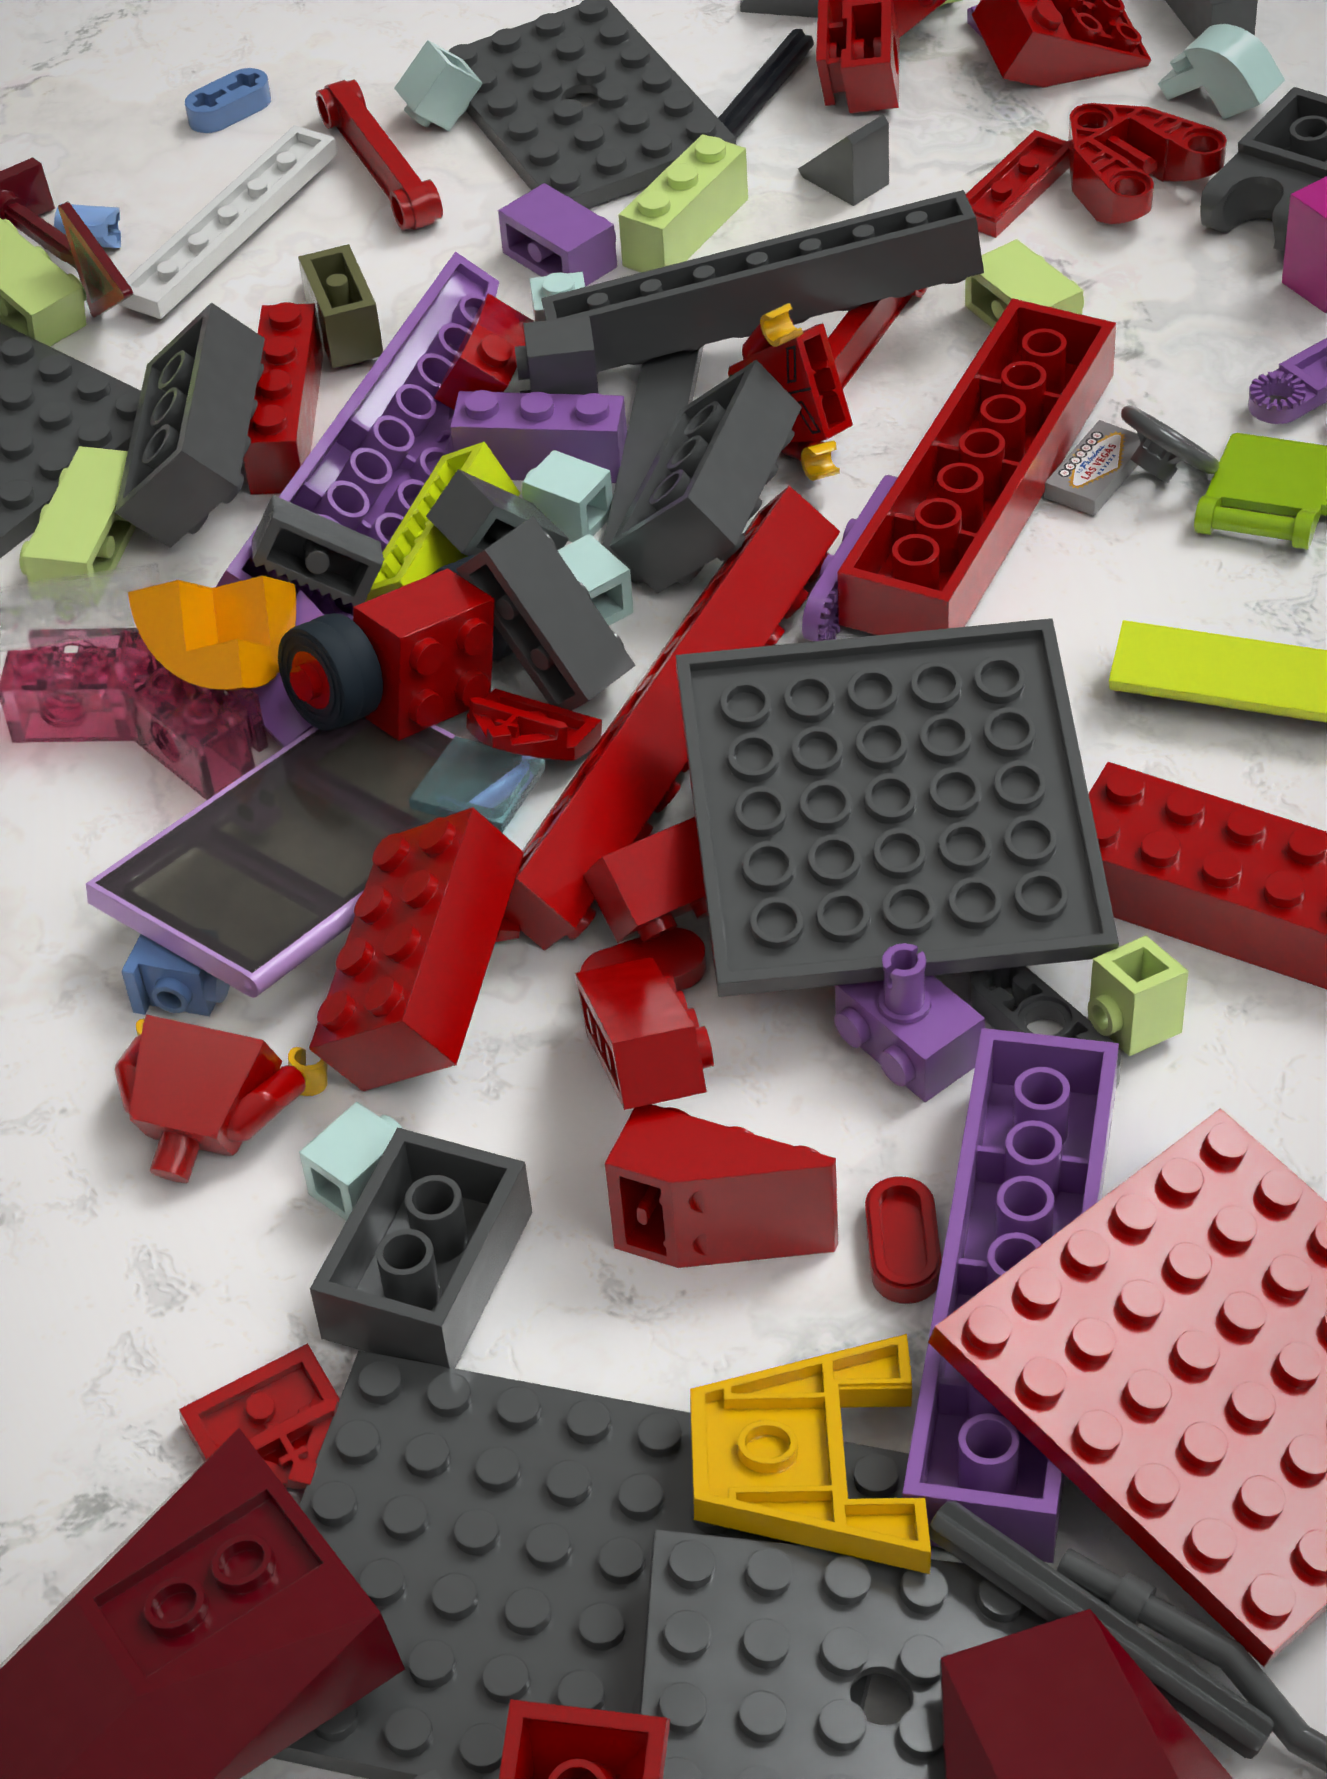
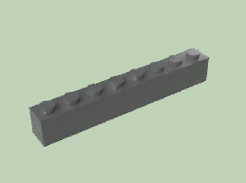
(811, 269)

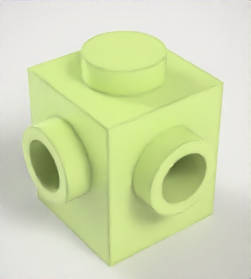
(1137, 995)

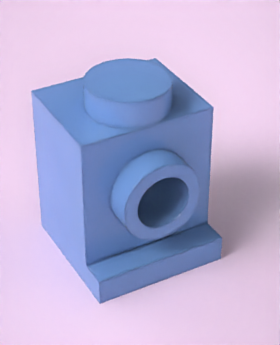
(169, 981)

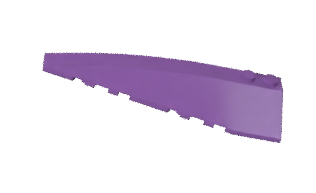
(388, 430)

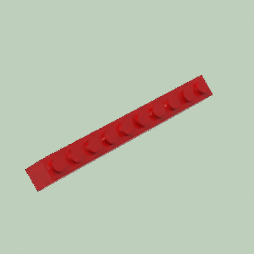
(645, 744)

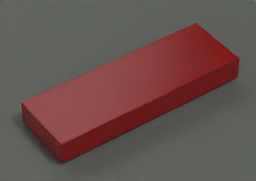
(1018, 181)

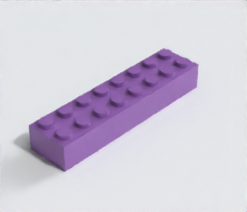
(1023, 1173)

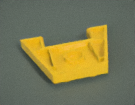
(775, 1456)

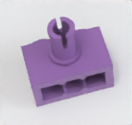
(910, 1024)

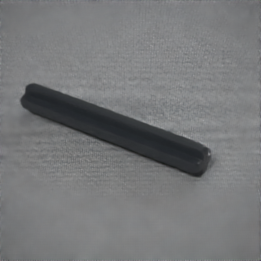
(766, 81)

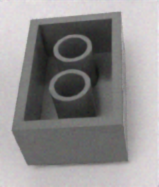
(422, 1250)

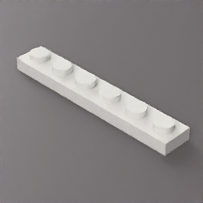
(228, 221)

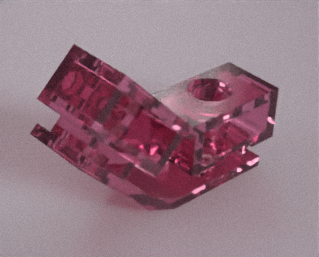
(125, 694)

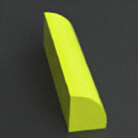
(418, 544)
(1221, 671)

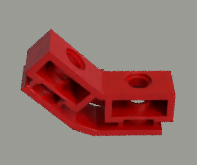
(862, 47)

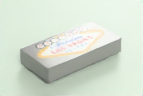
(1094, 469)

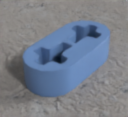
(228, 100)

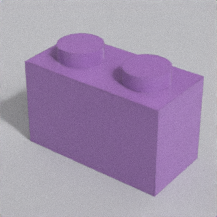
(557, 235)

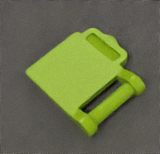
(1268, 478)

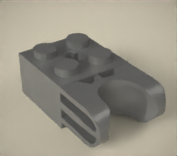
(1271, 163)

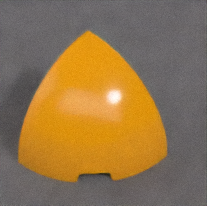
(216, 634)

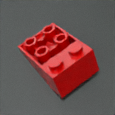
(1059, 39)
(716, 1192)

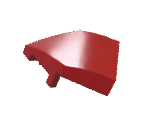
(531, 727)
(279, 1410)

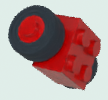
(400, 660)

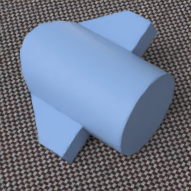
(101, 222)

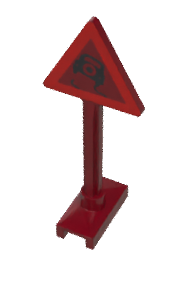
(24, 198)

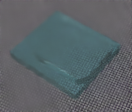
(480, 778)

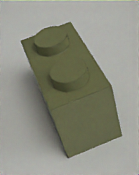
(343, 306)

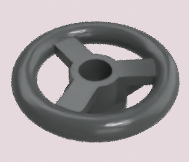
(1164, 447)

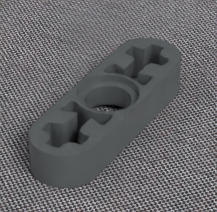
(1033, 1002)

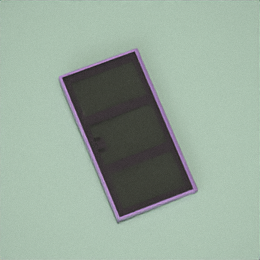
(274, 856)

